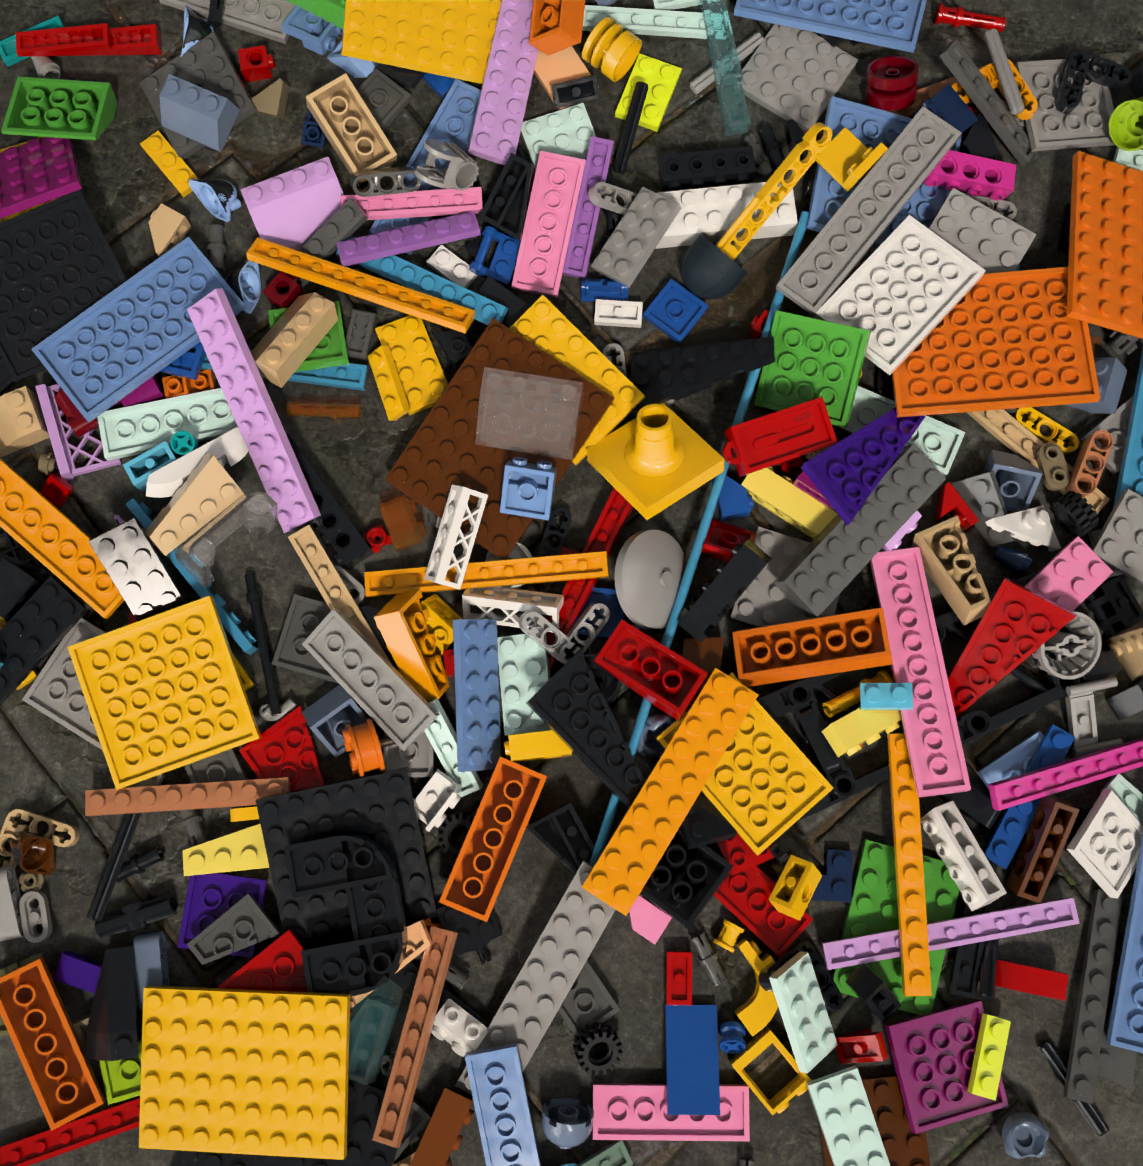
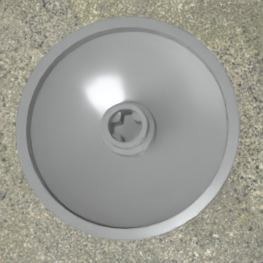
(649, 577)

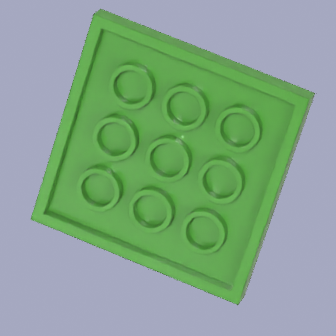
(813, 362)

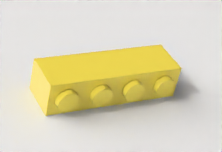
(788, 501)
(860, 727)

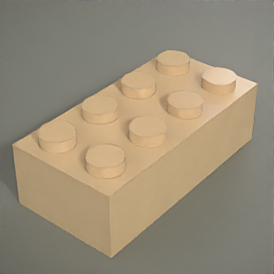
(350, 127)

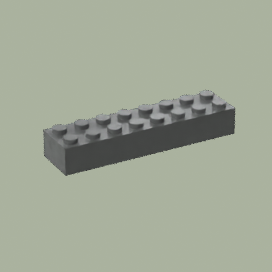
(845, 550)

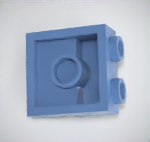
(313, 31)
(528, 488)

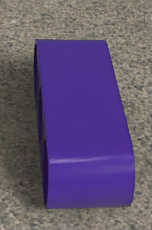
(78, 971)

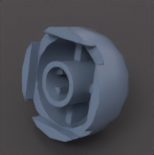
(567, 1122)

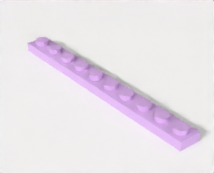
(954, 932)

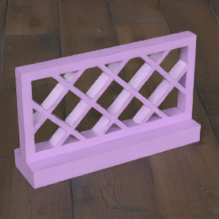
(59, 438)

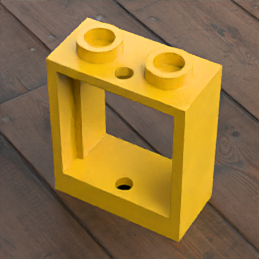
(535, 746)
(752, 1050)

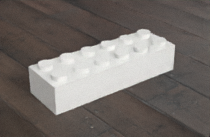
(716, 208)

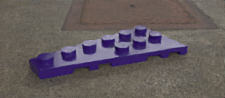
(857, 464)

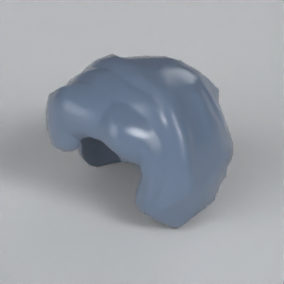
(653, 728)
(1024, 1136)

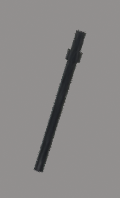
(254, 598)

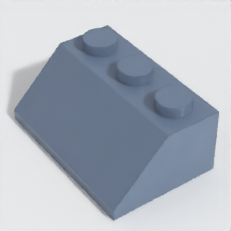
(196, 113)

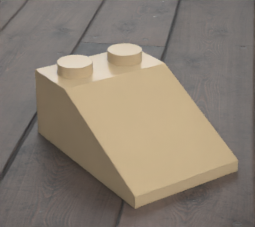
(20, 421)

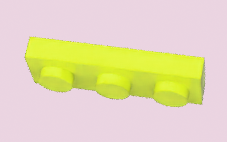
(989, 1056)

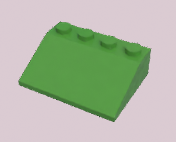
(60, 108)

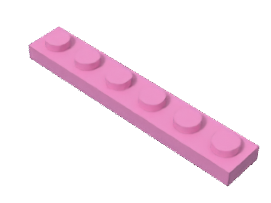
(419, 203)

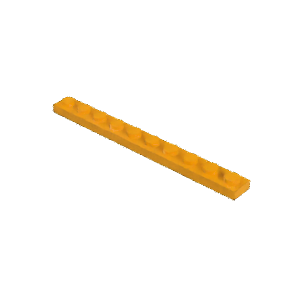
(361, 285)
(492, 574)
(909, 871)

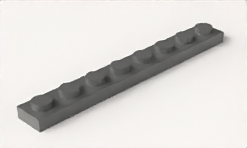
(1092, 997)

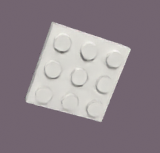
(1108, 843)

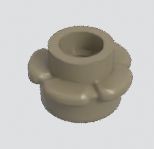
(47, 464)
(26, 886)

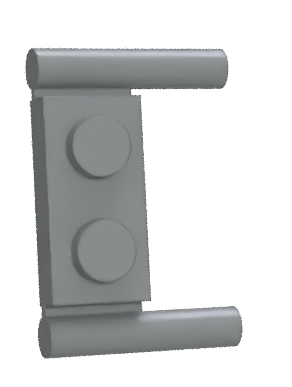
(1082, 716)

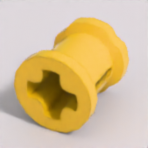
(728, 935)

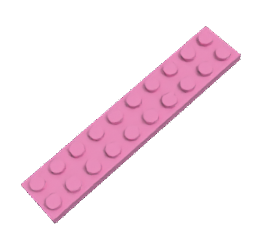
(918, 659)

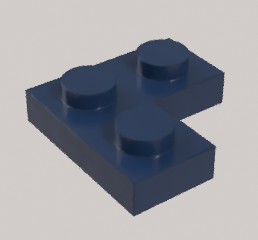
(837, 881)

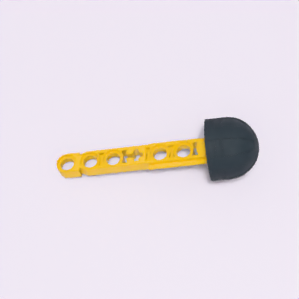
(711, 268)

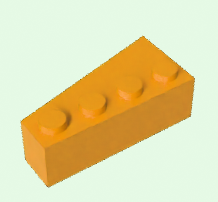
(411, 645)

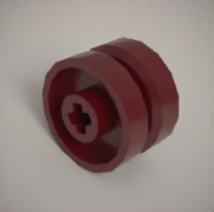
(891, 82)

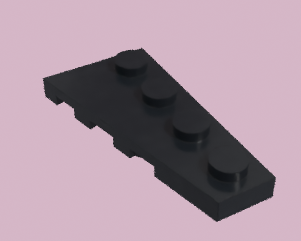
(703, 823)

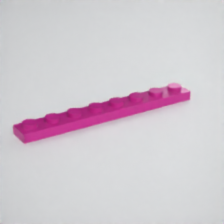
(1066, 775)

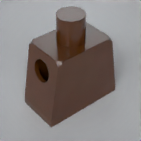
(704, 655)

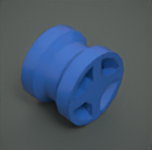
(732, 1037)

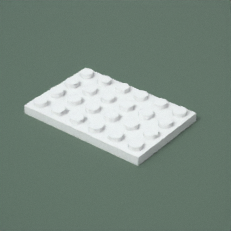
(902, 292)

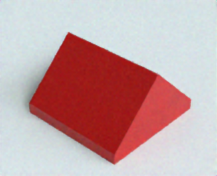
(723, 539)

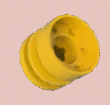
(611, 49)

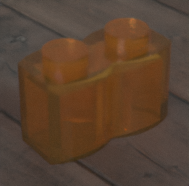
(402, 523)

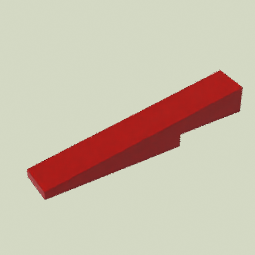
(90, 41)

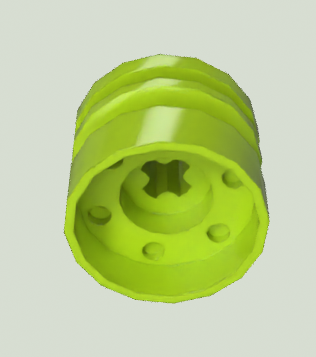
(1127, 125)

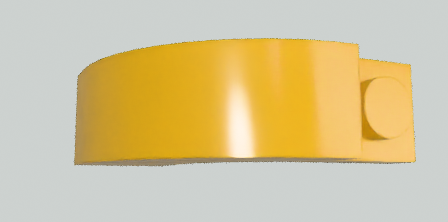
(762, 1004)

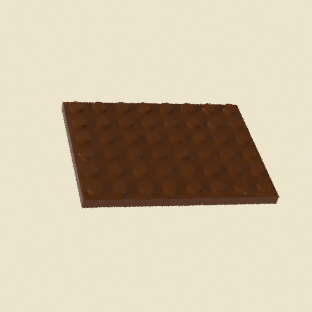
(445, 446)

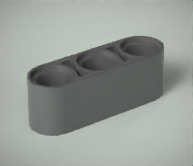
(374, 176)

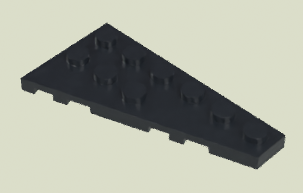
(690, 369)
(585, 723)

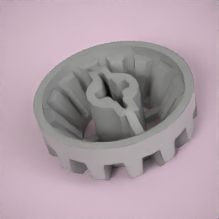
(1079, 649)

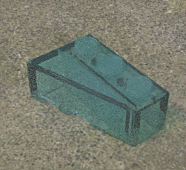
(369, 1038)

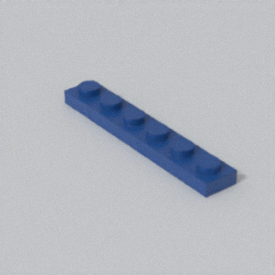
(1017, 819)

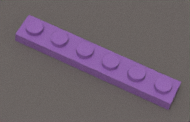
(586, 212)
(408, 238)

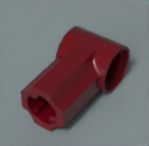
(74, 418)

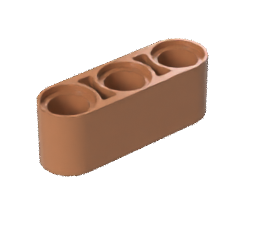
(1096, 456)

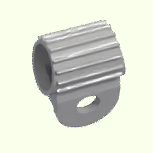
(460, 172)

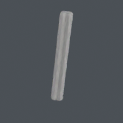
(743, 51)
(1004, 71)

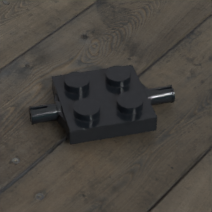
(472, 932)

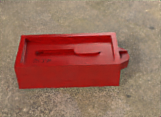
(779, 437)

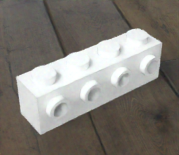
(962, 856)

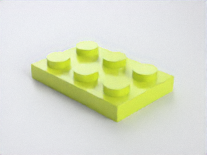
(661, 84)

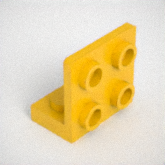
(848, 158)
(440, 622)

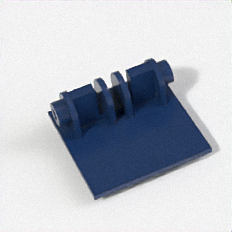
(950, 108)

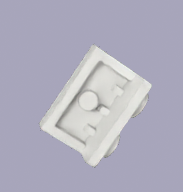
(436, 798)
(458, 1028)

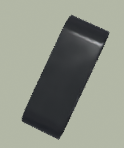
(975, 807)

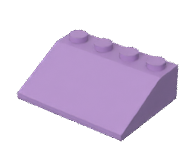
(295, 203)

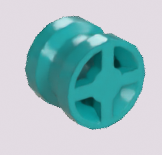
(179, 441)

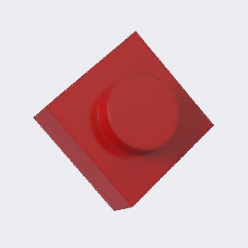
(56, 490)

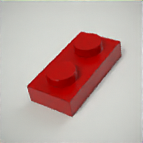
(679, 977)

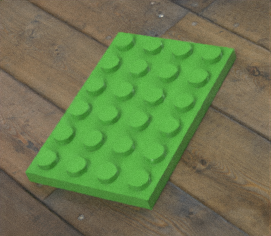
(876, 910)

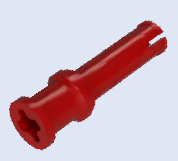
(958, 17)

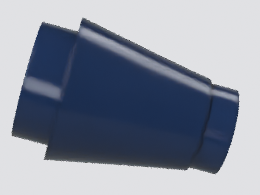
(1013, 559)

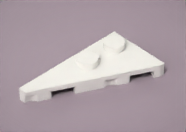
(1028, 525)

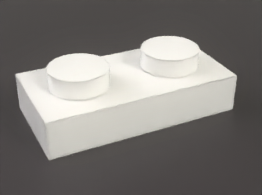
(451, 267)
(618, 313)

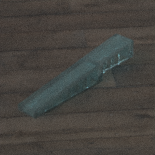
(726, 67)

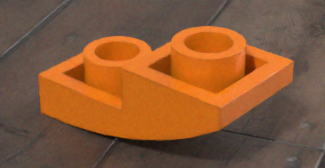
(178, 386)

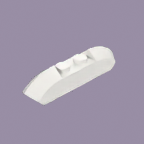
(167, 480)

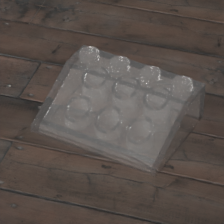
(529, 413)

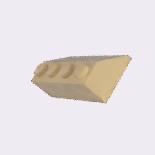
(294, 337)

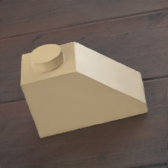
(167, 228)

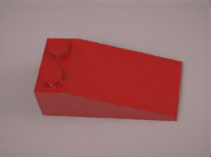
(651, 670)

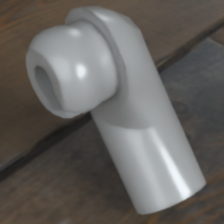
(286, 708)

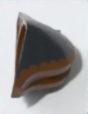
(33, 853)

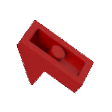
(952, 502)
(861, 1047)

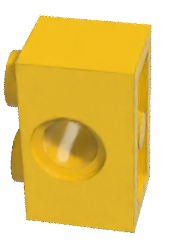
(795, 887)

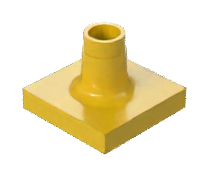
(655, 460)

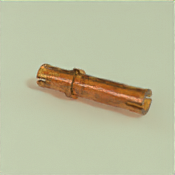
(314, 409)

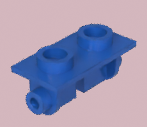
(602, 289)

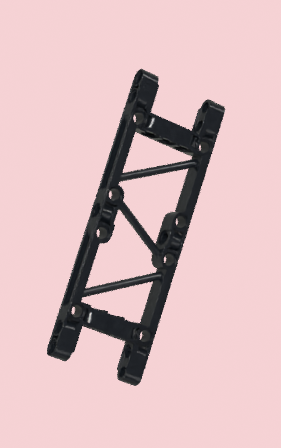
(833, 768)

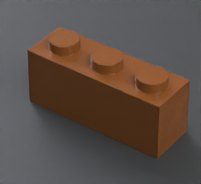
(443, 1130)

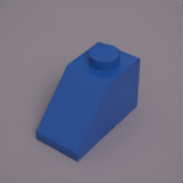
(733, 501)

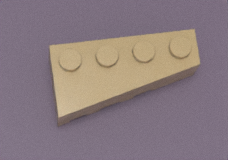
(193, 505)
(953, 569)
(1129, 649)

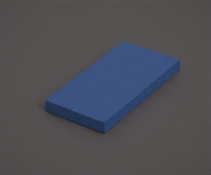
(692, 1060)

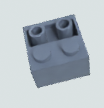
(1110, 379)

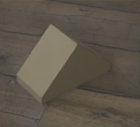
(272, 100)

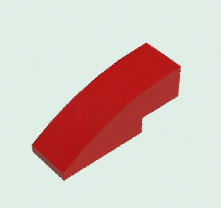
(1031, 979)

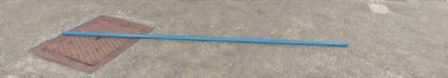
(700, 538)

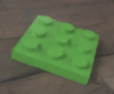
(330, 350)

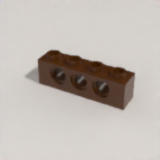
(1042, 848)

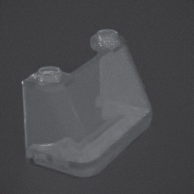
(198, 551)

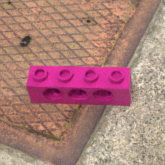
(978, 169)

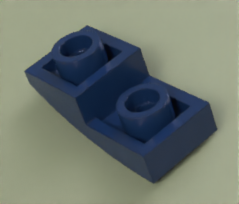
(312, 133)

